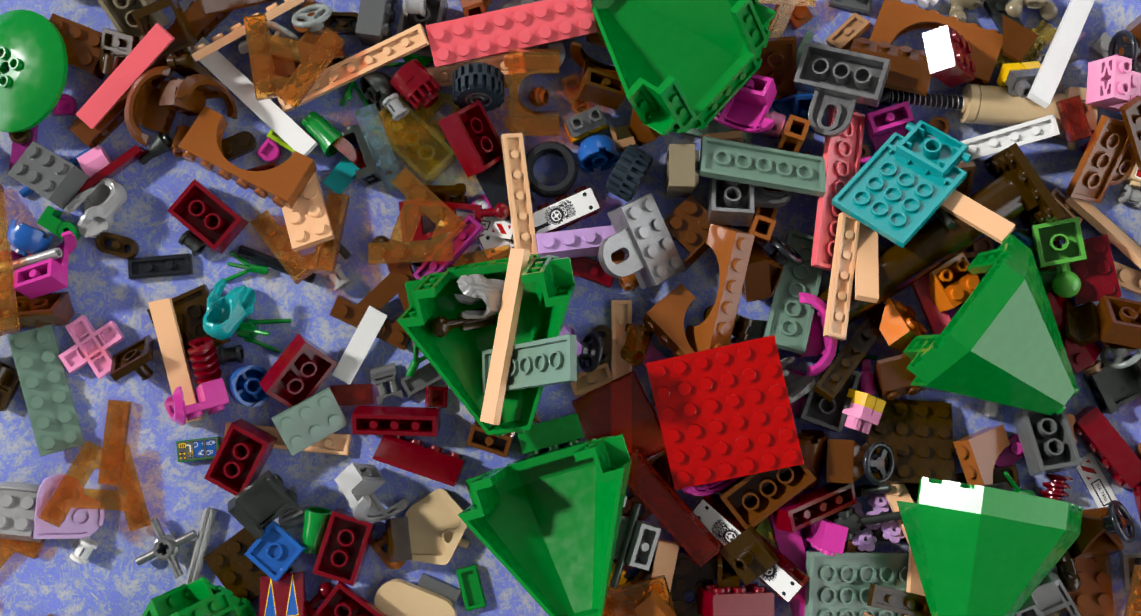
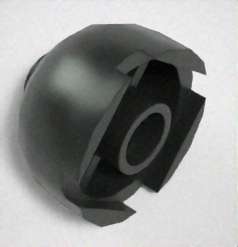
(377, 87)

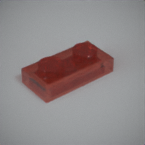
(1073, 119)
(353, 394)

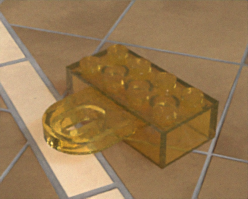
(420, 140)

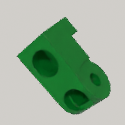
(51, 221)

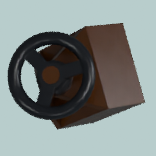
(1128, 41)
(766, 269)
(849, 461)
(1103, 531)

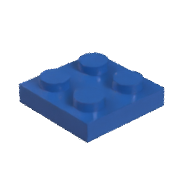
(275, 551)

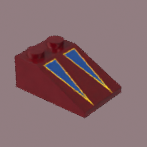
(283, 597)

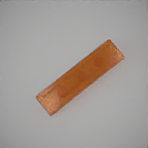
(115, 432)

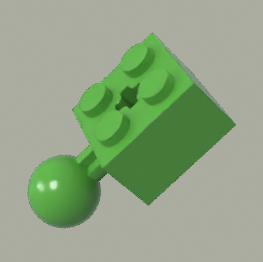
(1065, 283)

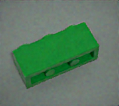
(551, 434)

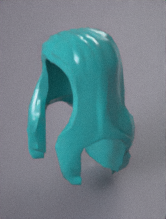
(227, 312)

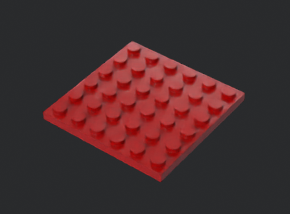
(725, 412)

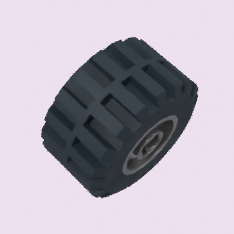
(480, 83)
(629, 172)

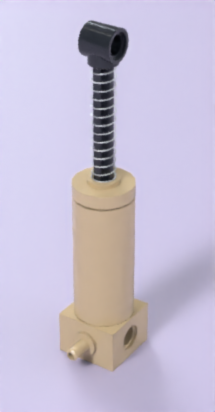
(995, 106)

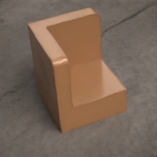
(621, 137)

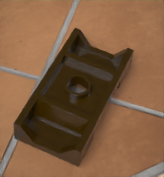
(689, 577)

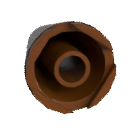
(813, 449)

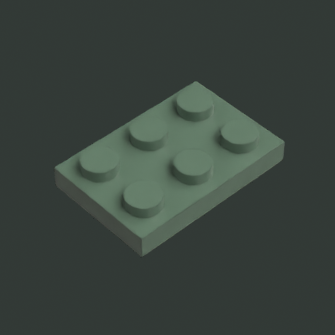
(310, 421)

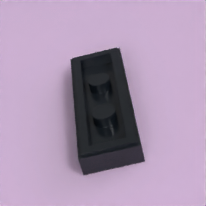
(160, 266)

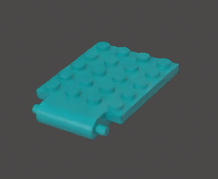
(905, 182)

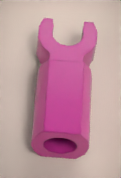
(867, 378)

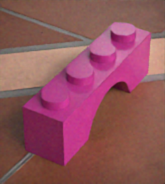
(826, 536)

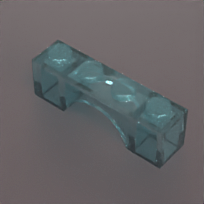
(379, 144)

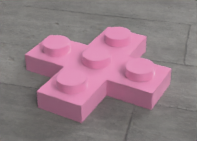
(91, 346)

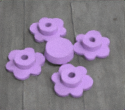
(886, 527)

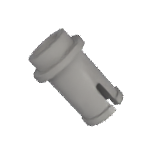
(990, 409)

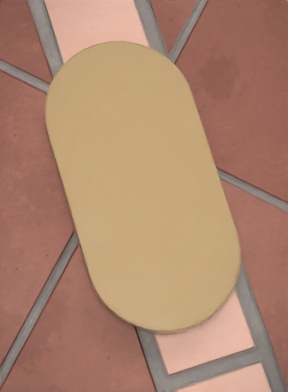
(407, 599)

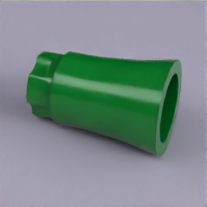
(322, 132)
(314, 528)

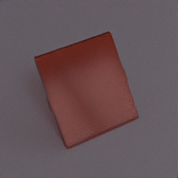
(624, 410)

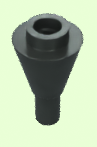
(159, 146)

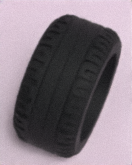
(551, 148)

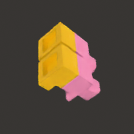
(863, 411)

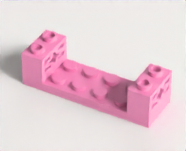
(1112, 82)

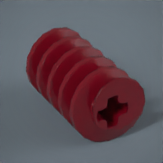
(205, 360)
(1056, 486)

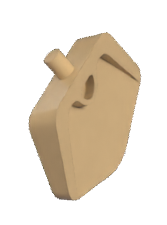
(436, 528)

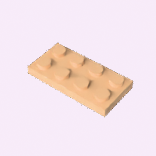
(308, 219)

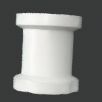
(80, 556)

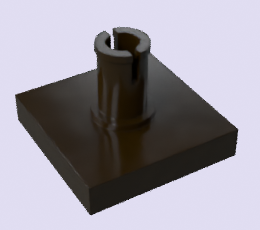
(133, 359)
(749, 555)

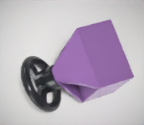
(585, 350)

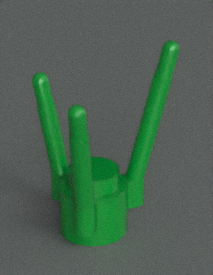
(249, 330)

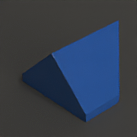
(794, 105)

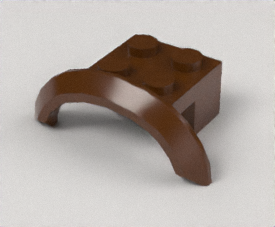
(598, 81)
(190, 94)
(143, 108)
(690, 228)
(490, 443)

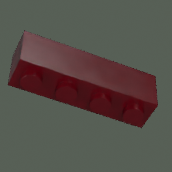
(396, 421)
(1108, 447)
(814, 506)

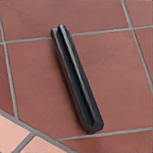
(267, 260)

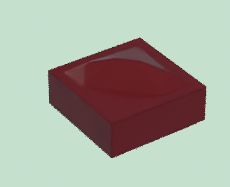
(436, 397)

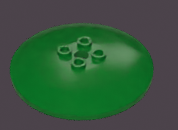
(36, 71)

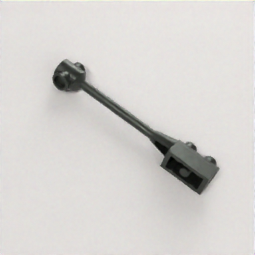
(854, 522)

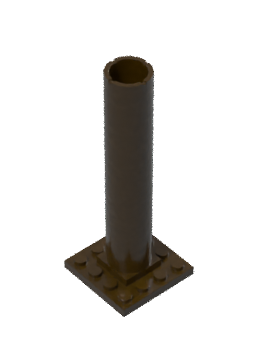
(1012, 193)

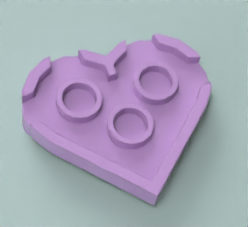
(78, 522)

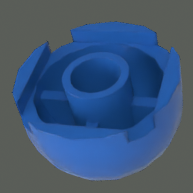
(597, 152)
(27, 239)
(245, 386)

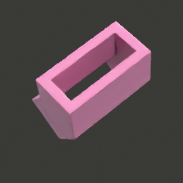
(94, 160)

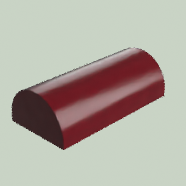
(346, 602)

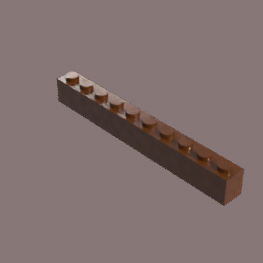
(201, 27)

